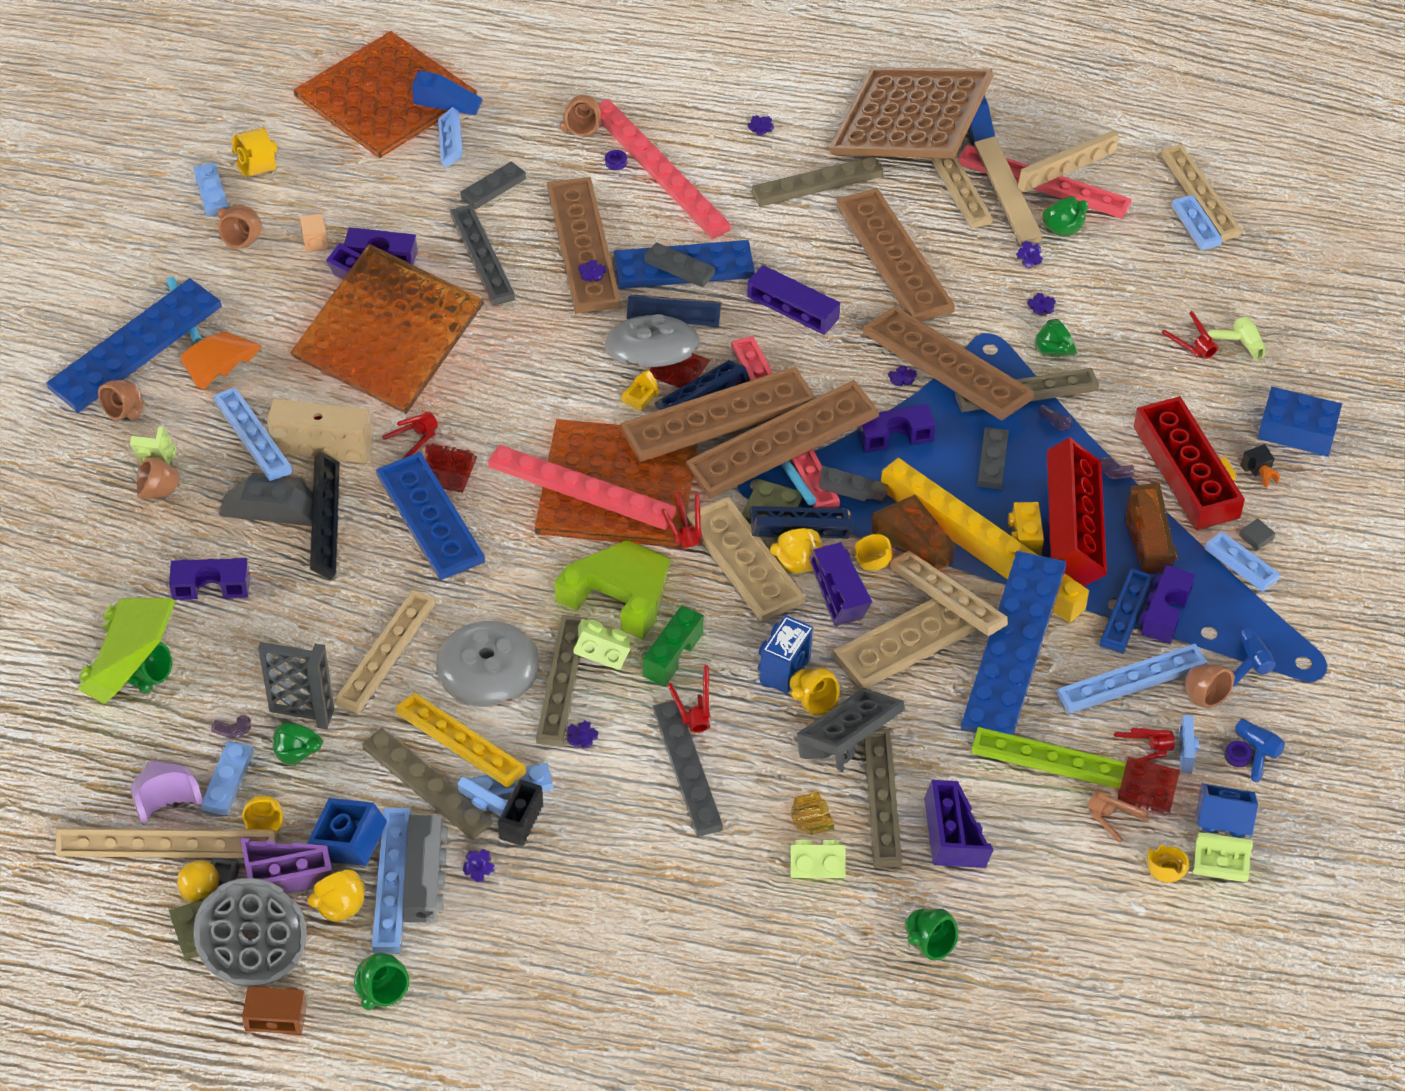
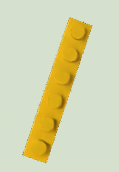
(461, 740)

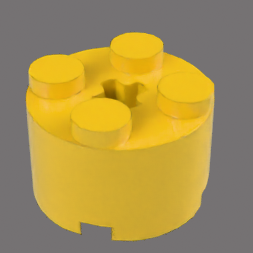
(254, 152)

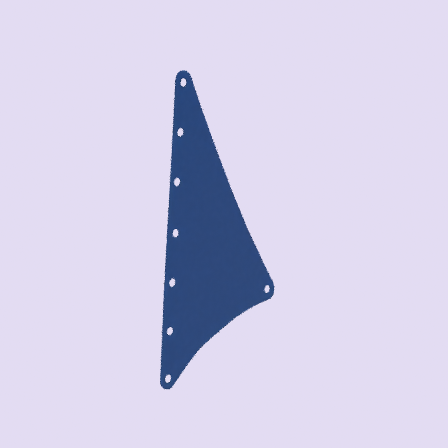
(954, 464)

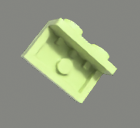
(161, 447)
(602, 644)
(1222, 856)
(817, 860)

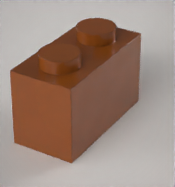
(274, 1010)

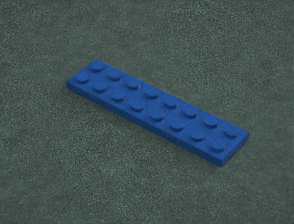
(134, 344)
(1014, 649)

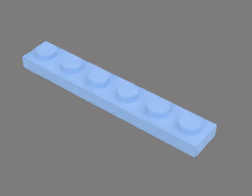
(252, 434)
(1130, 679)
(390, 882)

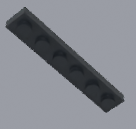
(325, 516)

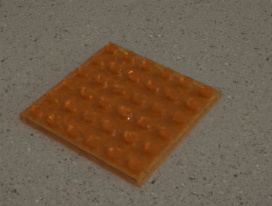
(373, 94)
(387, 328)
(606, 455)

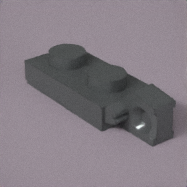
(851, 485)

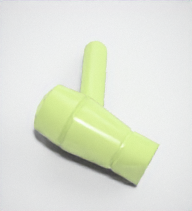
(1247, 333)

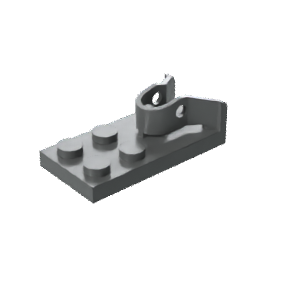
(847, 725)

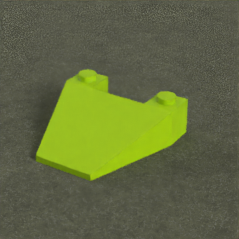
(624, 573)
(133, 633)

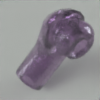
(1061, 422)
(1114, 470)
(234, 730)

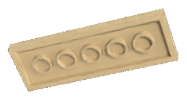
(746, 560)
(901, 643)

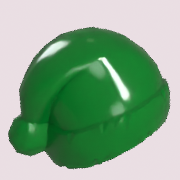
(1065, 216)
(1055, 340)
(153, 669)
(294, 743)
(932, 931)
(381, 980)

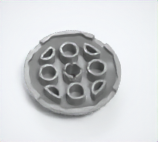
(651, 341)
(487, 663)
(252, 907)

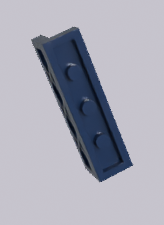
(687, 310)
(719, 380)
(776, 525)

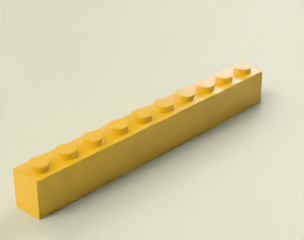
(975, 532)

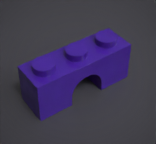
(397, 244)
(913, 421)
(190, 575)
(1172, 589)

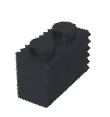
(520, 812)

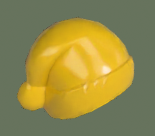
(795, 549)
(815, 689)
(338, 895)

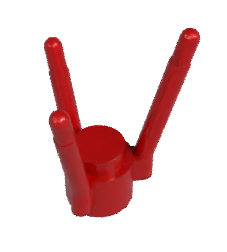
(1204, 343)
(422, 424)
(688, 535)
(698, 715)
(1158, 739)

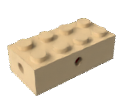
(316, 428)

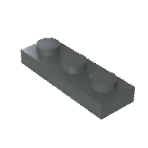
(493, 185)
(679, 264)
(993, 458)

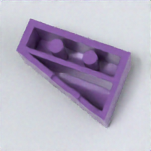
(287, 866)

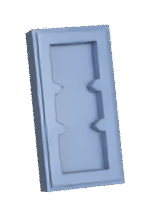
(1188, 744)
(481, 797)

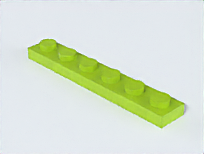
(1048, 758)

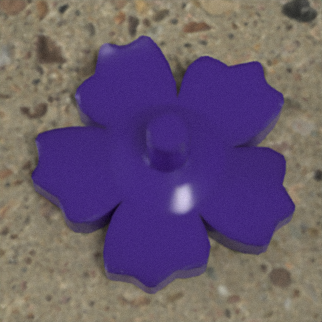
(761, 125)
(1030, 253)
(592, 270)
(1040, 304)
(902, 376)
(581, 735)
(478, 865)

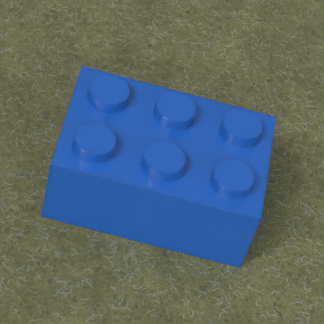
(1299, 421)

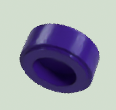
(616, 160)
(1238, 754)

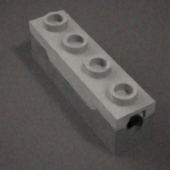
(423, 868)

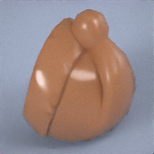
(581, 116)
(239, 226)
(120, 400)
(156, 479)
(1209, 684)

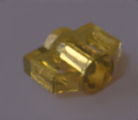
(811, 814)

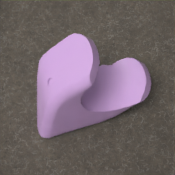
(162, 785)

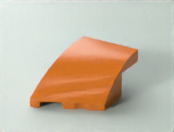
(216, 355)

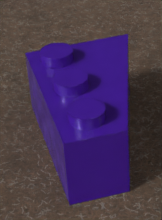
(840, 584)
(952, 829)

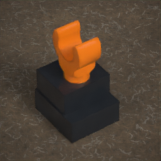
(1260, 462)

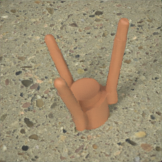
(1104, 805)

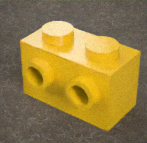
(1027, 525)

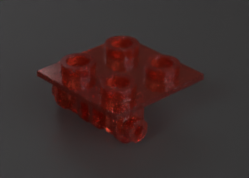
(681, 372)
(450, 467)
(1148, 785)

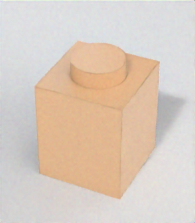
(313, 232)

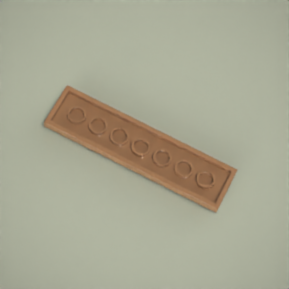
(581, 240)
(895, 255)
(948, 363)
(716, 414)
(782, 439)

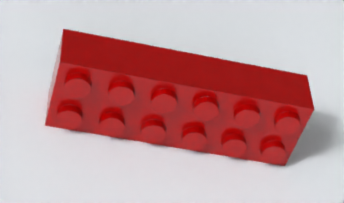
(1188, 463)
(1076, 511)

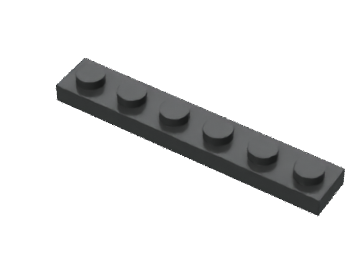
(482, 255)
(688, 769)

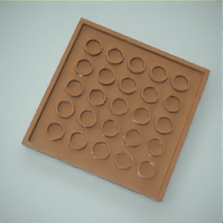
(912, 112)

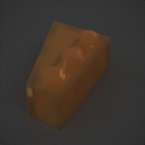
(1150, 528)
(915, 530)

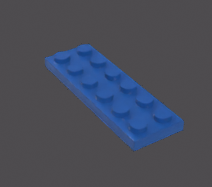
(730, 259)
(430, 516)

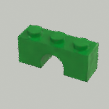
(663, 656)

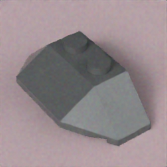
(278, 501)

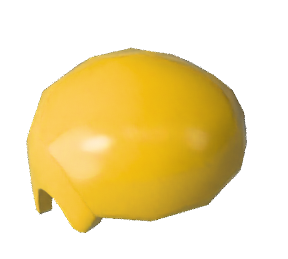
(873, 552)
(263, 813)
(1167, 863)
(197, 880)

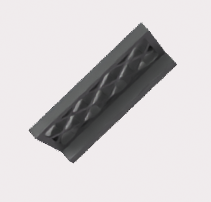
(316, 683)

